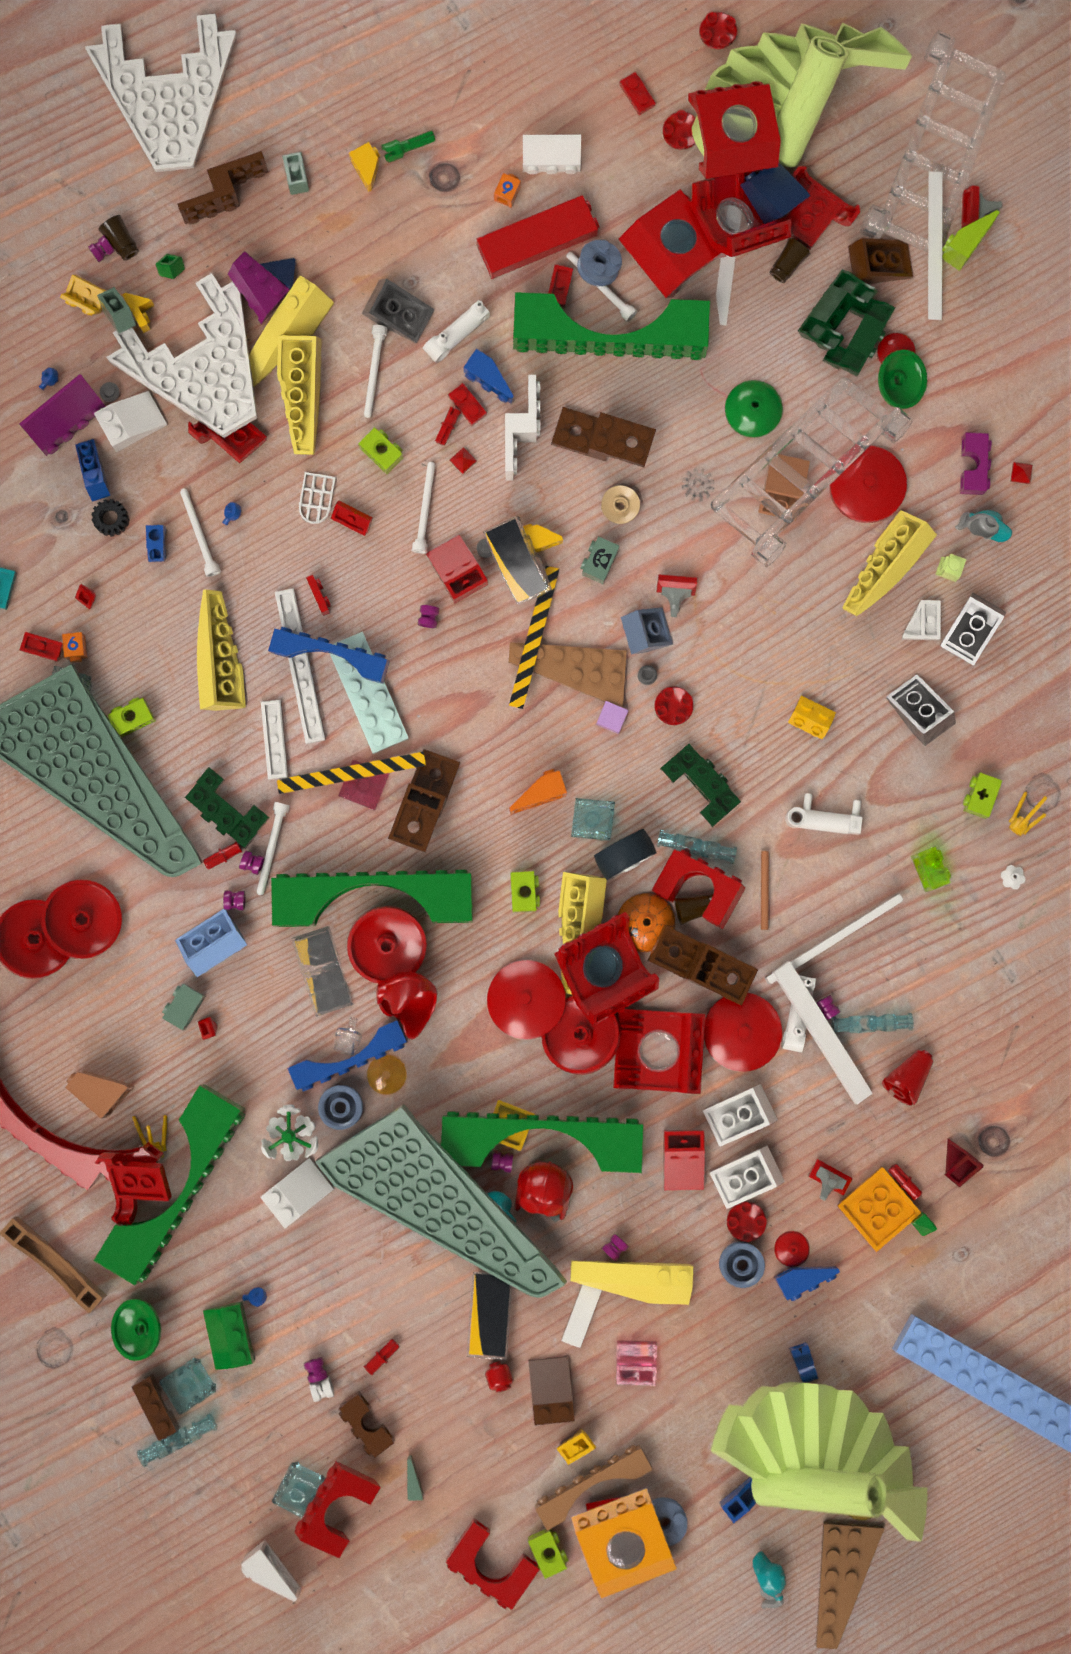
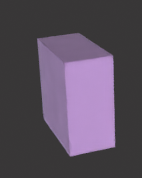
(612, 717)

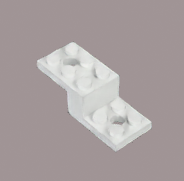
(522, 427)

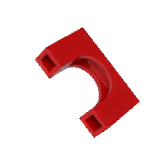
(682, 867)
(339, 1482)
(504, 1589)

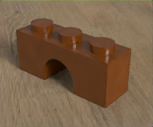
(160, 1418)
(374, 1440)

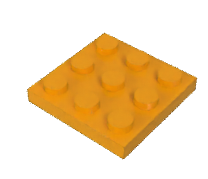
(879, 1209)

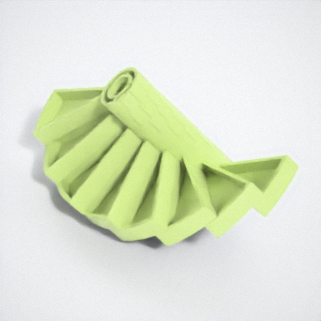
(803, 75)
(821, 1454)

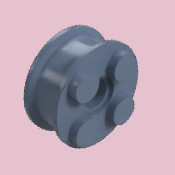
(608, 263)
(328, 1112)
(753, 1271)
(672, 1510)

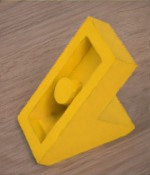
(138, 306)
(576, 1446)

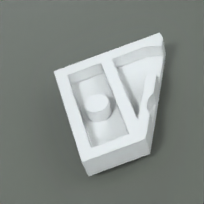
(925, 622)

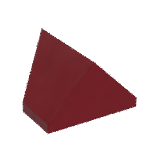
(960, 1164)

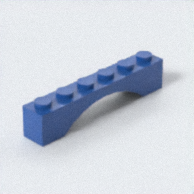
(290, 645)
(309, 1072)
(739, 1501)

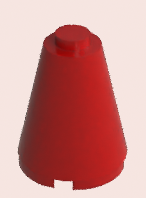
(909, 1077)

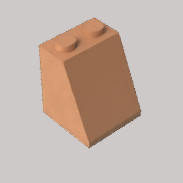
(781, 488)
(98, 1092)

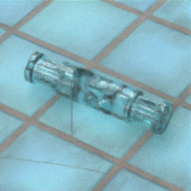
(707, 849)
(885, 1023)
(183, 1437)

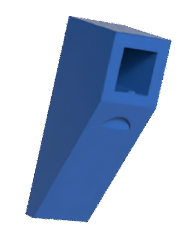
(484, 371)
(92, 470)
(799, 1279)

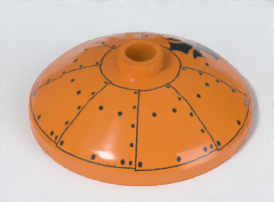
(647, 907)

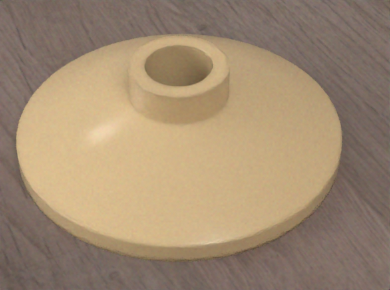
(622, 495)

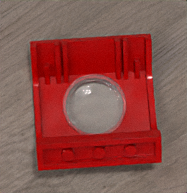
(737, 129)
(730, 217)
(660, 1051)

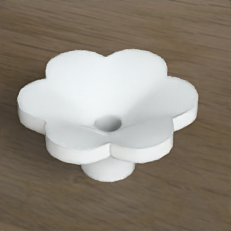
(1009, 880)

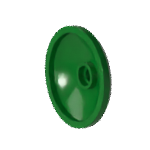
(902, 379)
(749, 420)
(135, 1329)

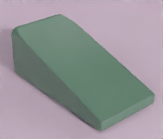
(295, 173)
(414, 1488)

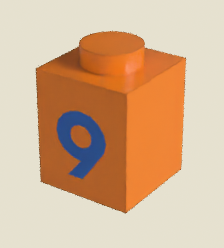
(507, 189)
(74, 646)

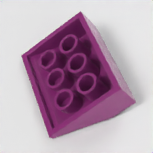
(62, 415)

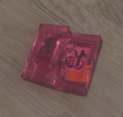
(636, 1363)

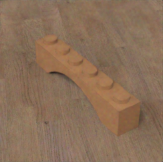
(34, 1246)
(629, 1465)

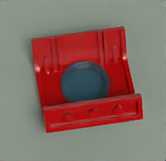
(669, 244)
(605, 970)

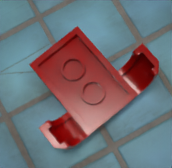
(818, 211)
(237, 444)
(134, 1182)

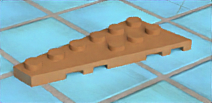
(583, 669)
(844, 1565)

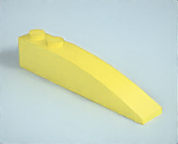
(296, 316)
(300, 386)
(894, 556)
(217, 663)
(580, 906)
(637, 1280)

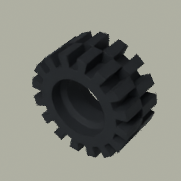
(104, 507)

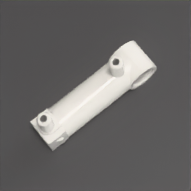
(440, 345)
(826, 820)
(795, 1031)

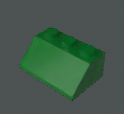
(229, 1336)

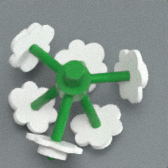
(283, 1129)

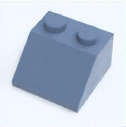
(646, 630)

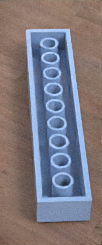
(986, 1380)

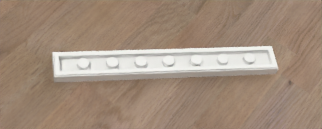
(301, 670)
(841, 934)
(822, 1032)

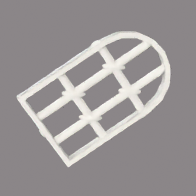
(308, 506)

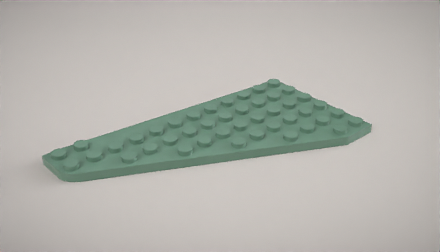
(76, 755)
(421, 1186)

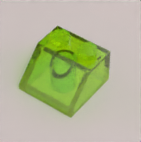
(931, 869)

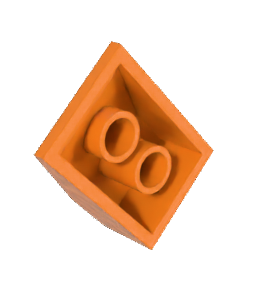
(544, 790)

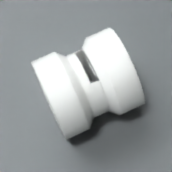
(322, 1389)

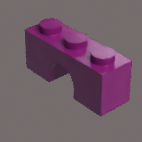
(977, 447)

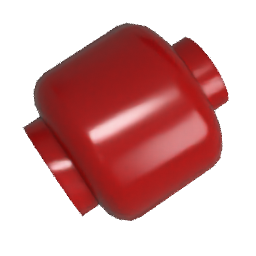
(499, 1377)

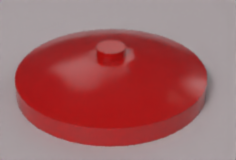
(870, 486)
(81, 919)
(386, 943)
(23, 944)
(526, 999)
(743, 1034)
(579, 1045)

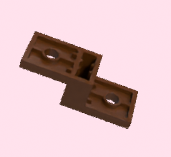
(222, 181)
(603, 437)
(424, 801)
(702, 965)

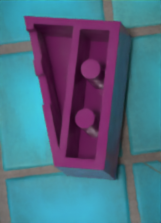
(257, 285)

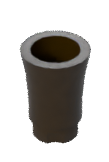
(119, 237)
(789, 260)
(691, 907)

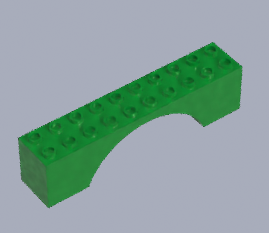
(545, 327)
(304, 898)
(612, 1143)
(137, 1246)

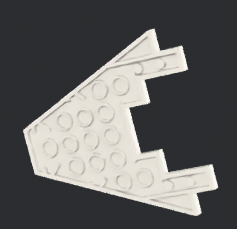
(170, 109)
(208, 379)

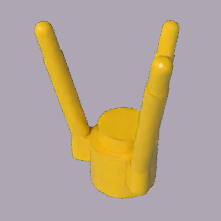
(1019, 825)
(162, 1147)

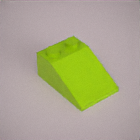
(962, 245)

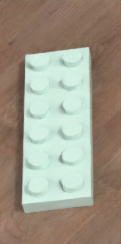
(370, 701)

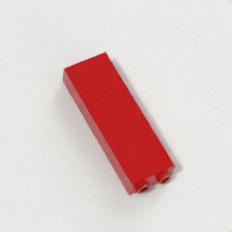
(537, 236)

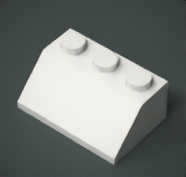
(551, 153)

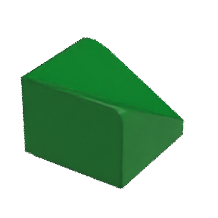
(170, 266)
(924, 1224)

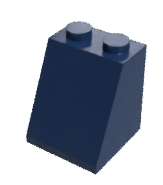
(773, 192)

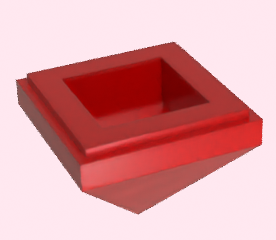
(463, 460)
(1021, 473)
(85, 596)
(207, 1028)

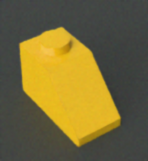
(366, 163)
(542, 537)

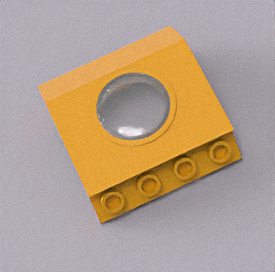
(623, 1543)

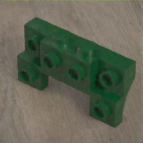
(833, 307)
(862, 343)
(705, 780)
(216, 809)

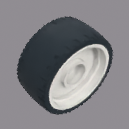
(625, 854)

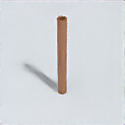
(764, 890)

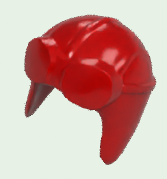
(409, 999)
(544, 1189)

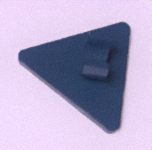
(282, 270)

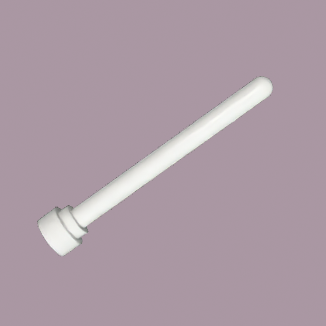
(627, 310)
(379, 333)
(420, 545)
(211, 568)
(280, 811)

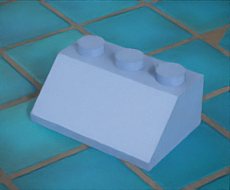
(210, 942)

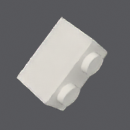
(130, 420)
(740, 1115)
(747, 1177)
(297, 1193)
(268, 1571)

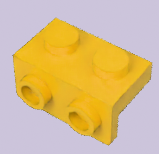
(83, 295)
(812, 717)

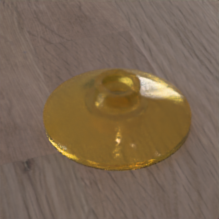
(396, 1079)

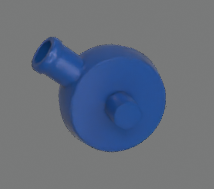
(49, 378)
(231, 512)
(256, 1296)

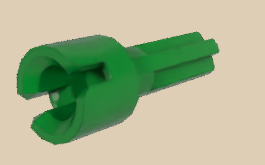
(397, 149)

